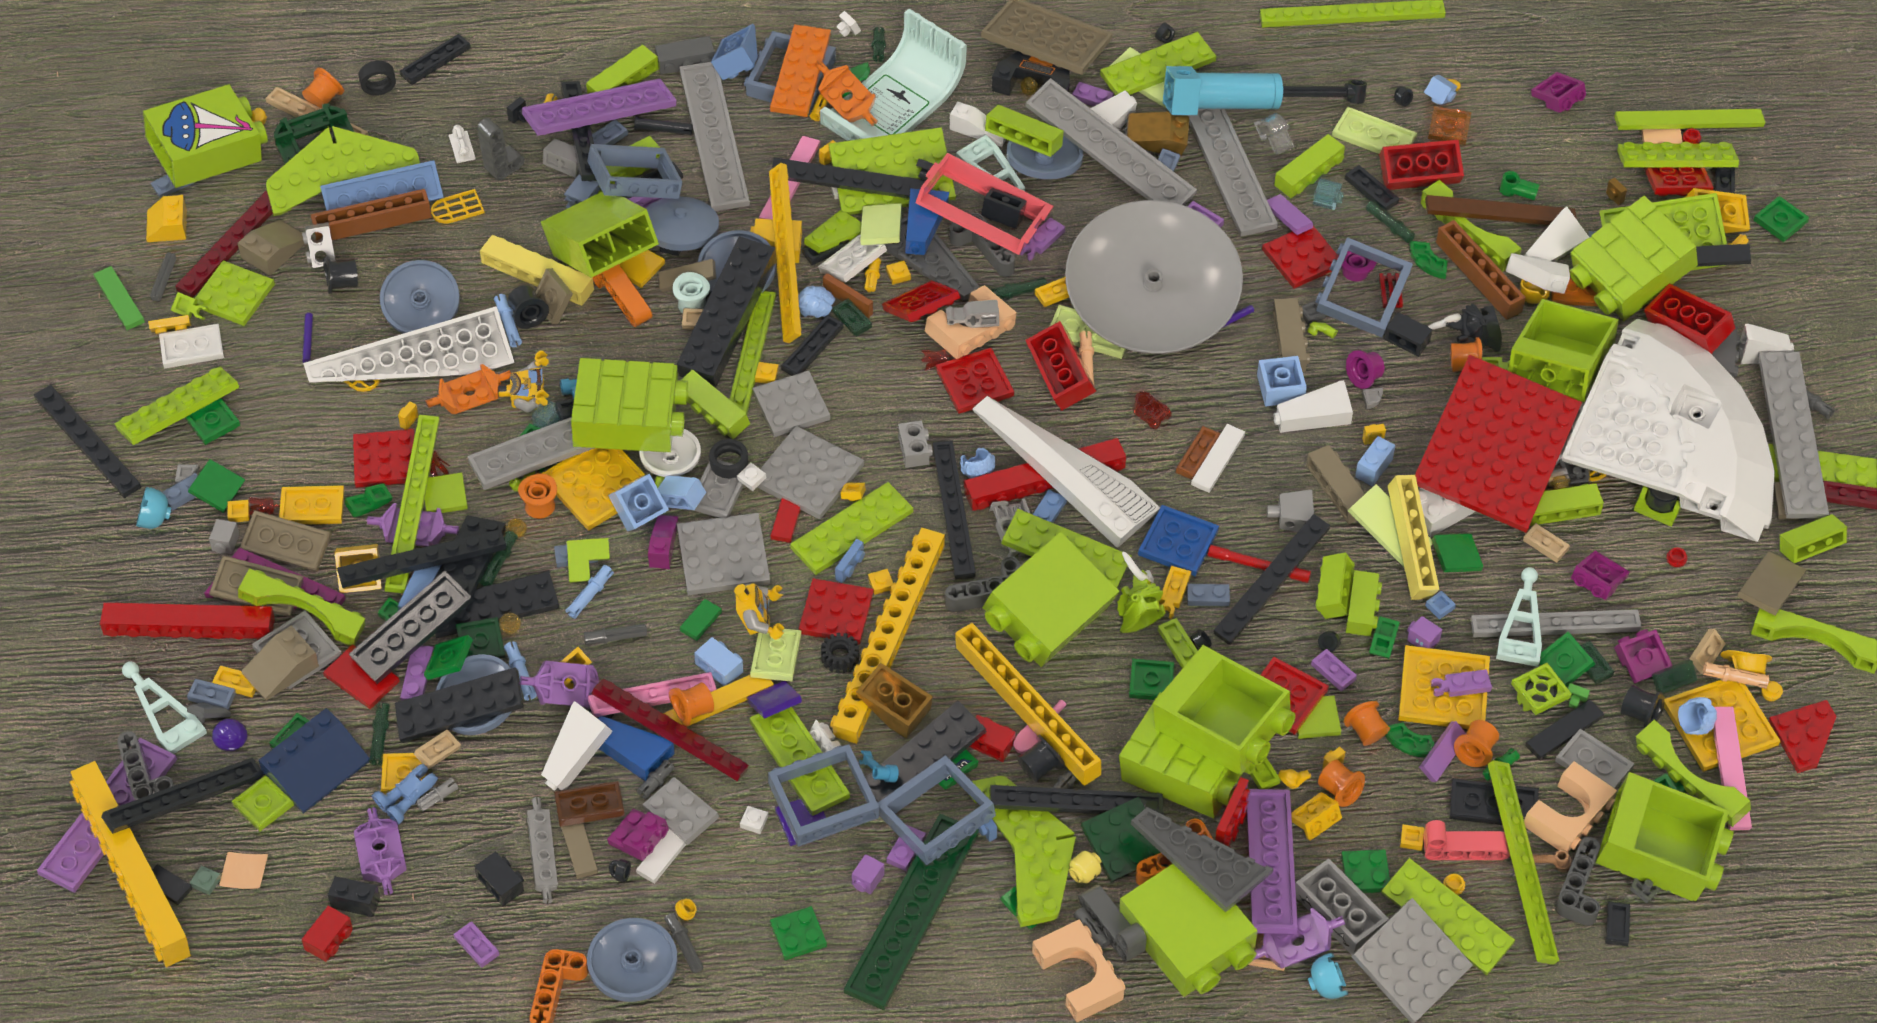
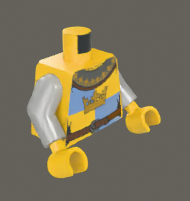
(527, 385)
(753, 608)

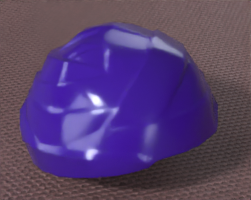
(229, 735)

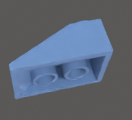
(736, 53)

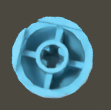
(153, 509)
(1327, 978)

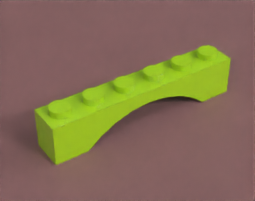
(1496, 247)
(263, 590)
(1857, 649)
(1657, 744)

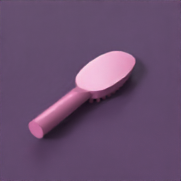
(1027, 738)

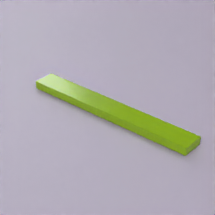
(1689, 119)
(752, 350)

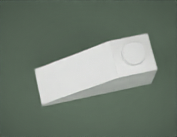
(971, 122)
(1540, 272)

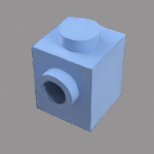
(1441, 90)

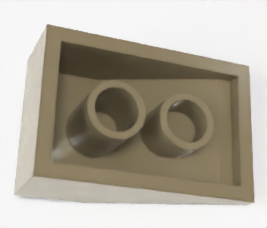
(270, 246)
(280, 663)

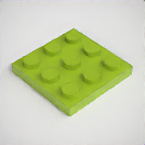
(234, 293)

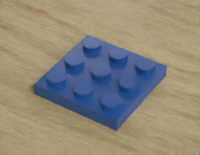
(1178, 540)

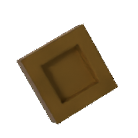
(1616, 191)

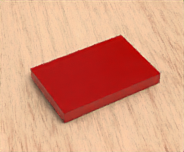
(354, 681)

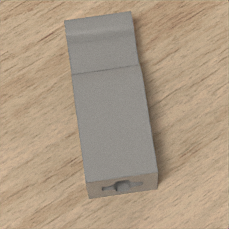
(975, 314)

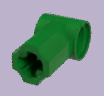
(1513, 184)

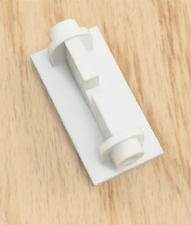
(461, 145)
(822, 736)

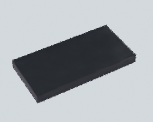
(1477, 801)

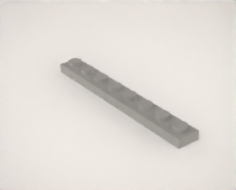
(1560, 623)

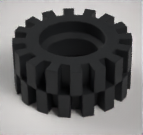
(839, 663)

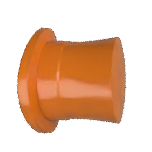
(322, 88)
(1461, 351)
(538, 494)
(691, 702)
(1367, 722)
(1476, 745)
(1342, 782)

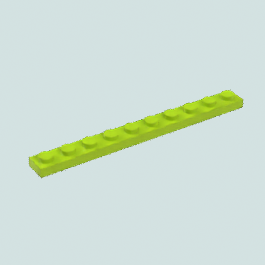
(1352, 13)
(414, 495)
(1183, 651)
(1523, 863)

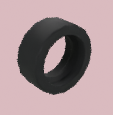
(379, 87)
(725, 446)

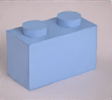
(1375, 461)
(681, 492)
(720, 661)

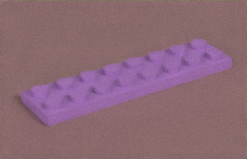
(598, 107)
(1272, 845)
(79, 849)

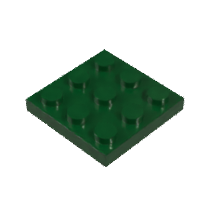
(1117, 840)

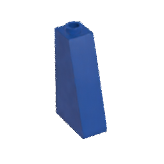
(922, 223)
(635, 748)

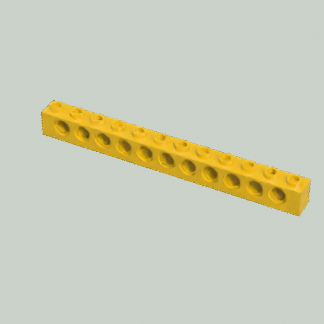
(924, 556)

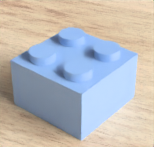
(1280, 380)
(638, 502)

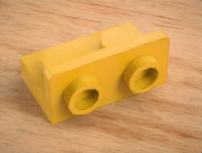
(1316, 815)

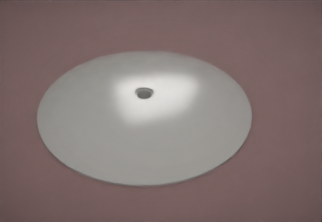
(1159, 241)

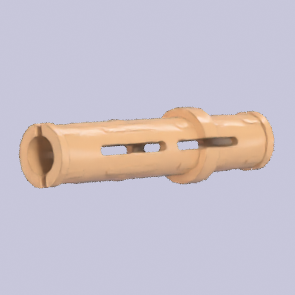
(1086, 352)
(1741, 676)

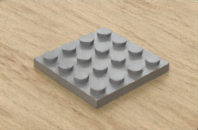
(809, 472)
(723, 553)
(1412, 960)

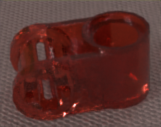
(1152, 411)

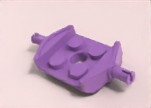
(430, 527)
(550, 683)
(380, 864)
(1311, 928)

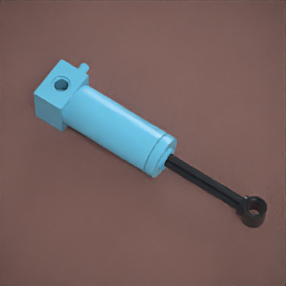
(1189, 91)

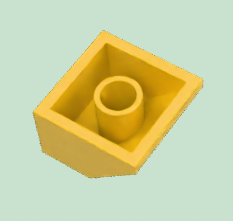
(167, 219)
(353, 555)

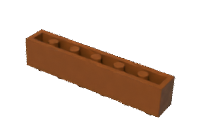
(374, 214)
(1480, 270)

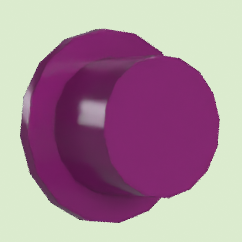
(1357, 267)
(1364, 368)

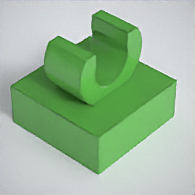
(1578, 694)

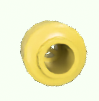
(1085, 867)

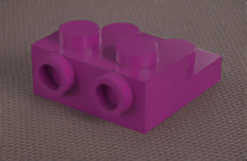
(1560, 92)
(1599, 575)
(1643, 655)
(639, 834)

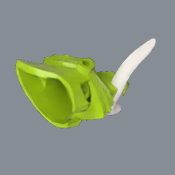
(1141, 603)

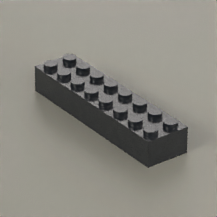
(727, 310)

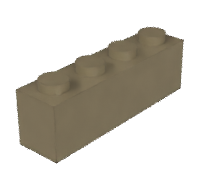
(1290, 330)
(1335, 480)

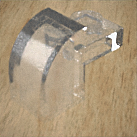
(1275, 129)

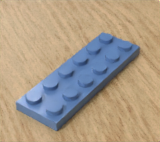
(383, 185)

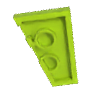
(833, 231)

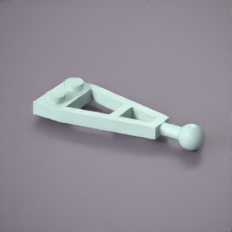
(984, 148)
(1516, 650)
(181, 734)

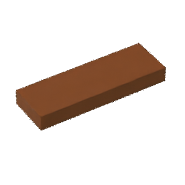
(843, 292)
(1197, 452)

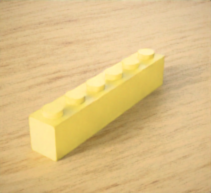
(531, 266)
(1413, 537)

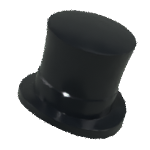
(340, 274)
(527, 308)
(1643, 705)
(1040, 760)

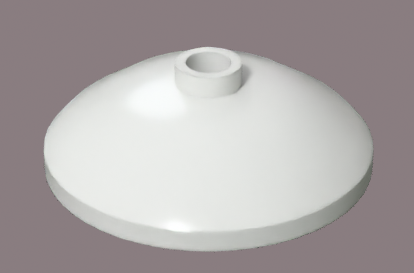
(683, 457)

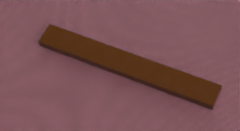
(1492, 210)

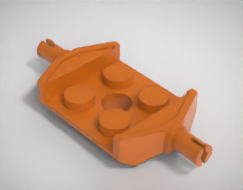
(842, 80)
(482, 382)

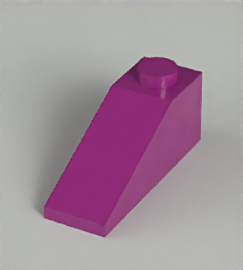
(662, 541)

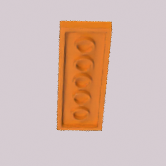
(799, 70)

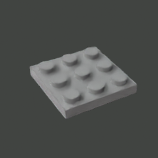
(791, 403)
(316, 638)

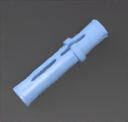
(507, 319)
(594, 585)
(518, 661)

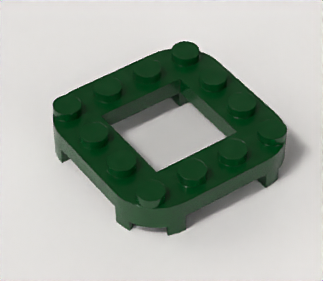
(290, 130)

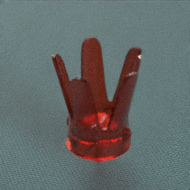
(934, 358)
(436, 461)
(263, 505)

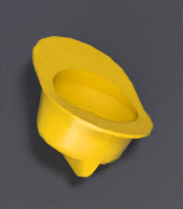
(1747, 661)

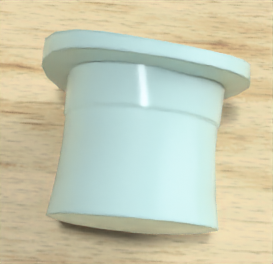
(691, 290)

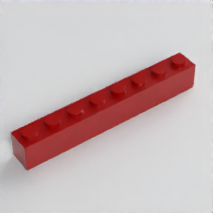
(1025, 480)
(186, 620)

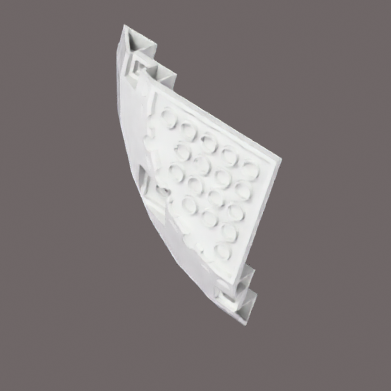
(1645, 431)

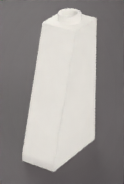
(1116, 109)
(1558, 238)
(1316, 409)
(574, 747)

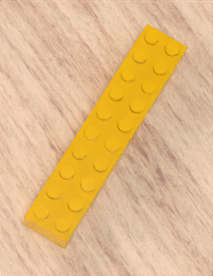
(131, 867)

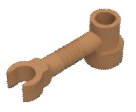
(1561, 865)

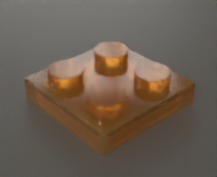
(1449, 125)

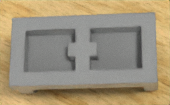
(561, 157)

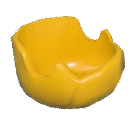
(1533, 293)

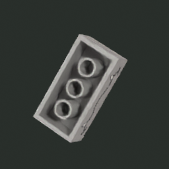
(1335, 896)

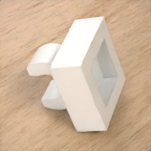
(848, 24)

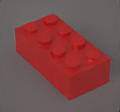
(1421, 164)
(1691, 317)
(1060, 365)

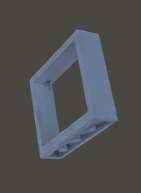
(764, 91)
(634, 156)
(1351, 317)
(919, 785)
(832, 824)

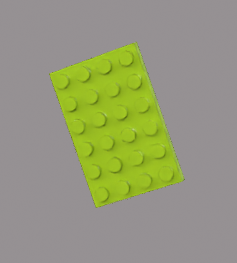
(892, 156)
(1694, 216)

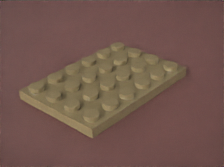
(1047, 35)

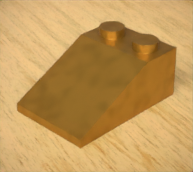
(1159, 131)
(895, 700)

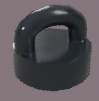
(1163, 31)
(1403, 96)
(1200, 639)
(1329, 640)
(622, 870)

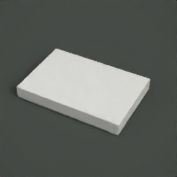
(851, 259)
(191, 346)

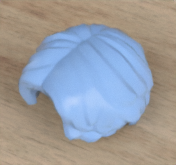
(815, 301)
(981, 464)
(1697, 716)

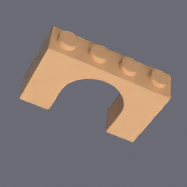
(960, 339)
(1566, 831)
(1076, 942)

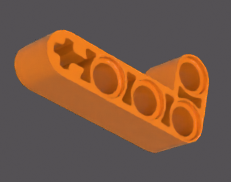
(624, 295)
(1153, 865)
(556, 974)

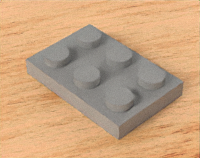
(720, 493)
(1596, 758)
(682, 809)

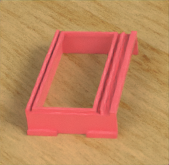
(980, 182)

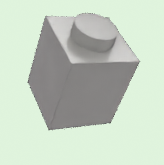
(224, 536)

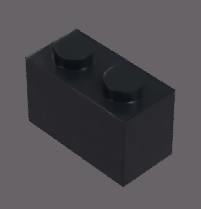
(1003, 208)
(1408, 334)
(499, 878)
(354, 896)

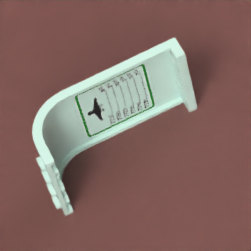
(909, 83)

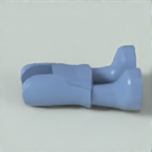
(409, 788)

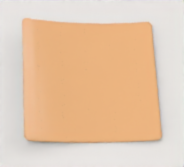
(243, 870)

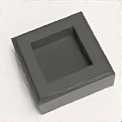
(1310, 314)

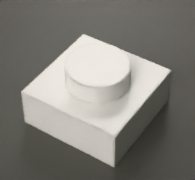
(751, 476)
(754, 819)

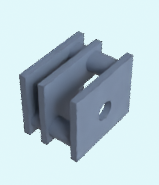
(580, 191)

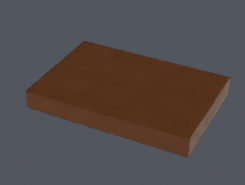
(589, 803)

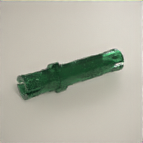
(1395, 226)
(1010, 290)
(498, 560)
(380, 726)

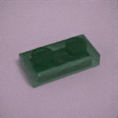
(852, 317)
(1601, 670)
(1674, 676)

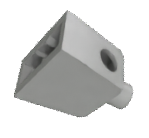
(1292, 509)

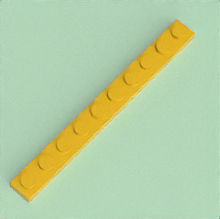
(785, 253)

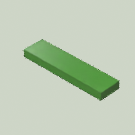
(119, 298)

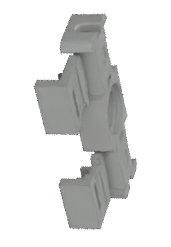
(1004, 516)

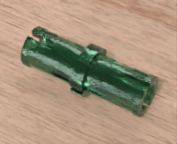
(878, 44)

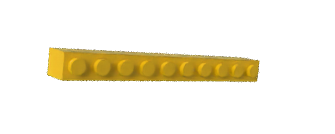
(1028, 703)

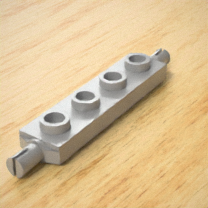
(542, 850)

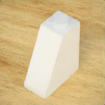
(1761, 339)

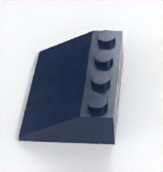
(314, 760)

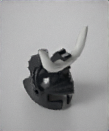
(1474, 324)

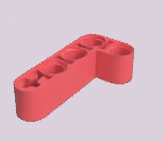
(1463, 844)

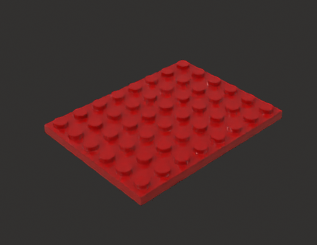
(1497, 443)

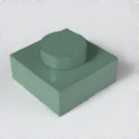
(205, 880)

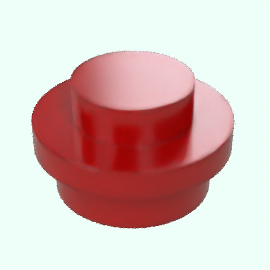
(1692, 136)
(1677, 557)

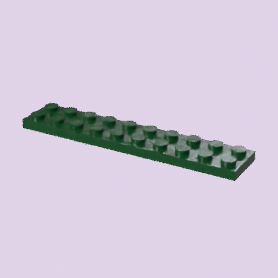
(907, 920)

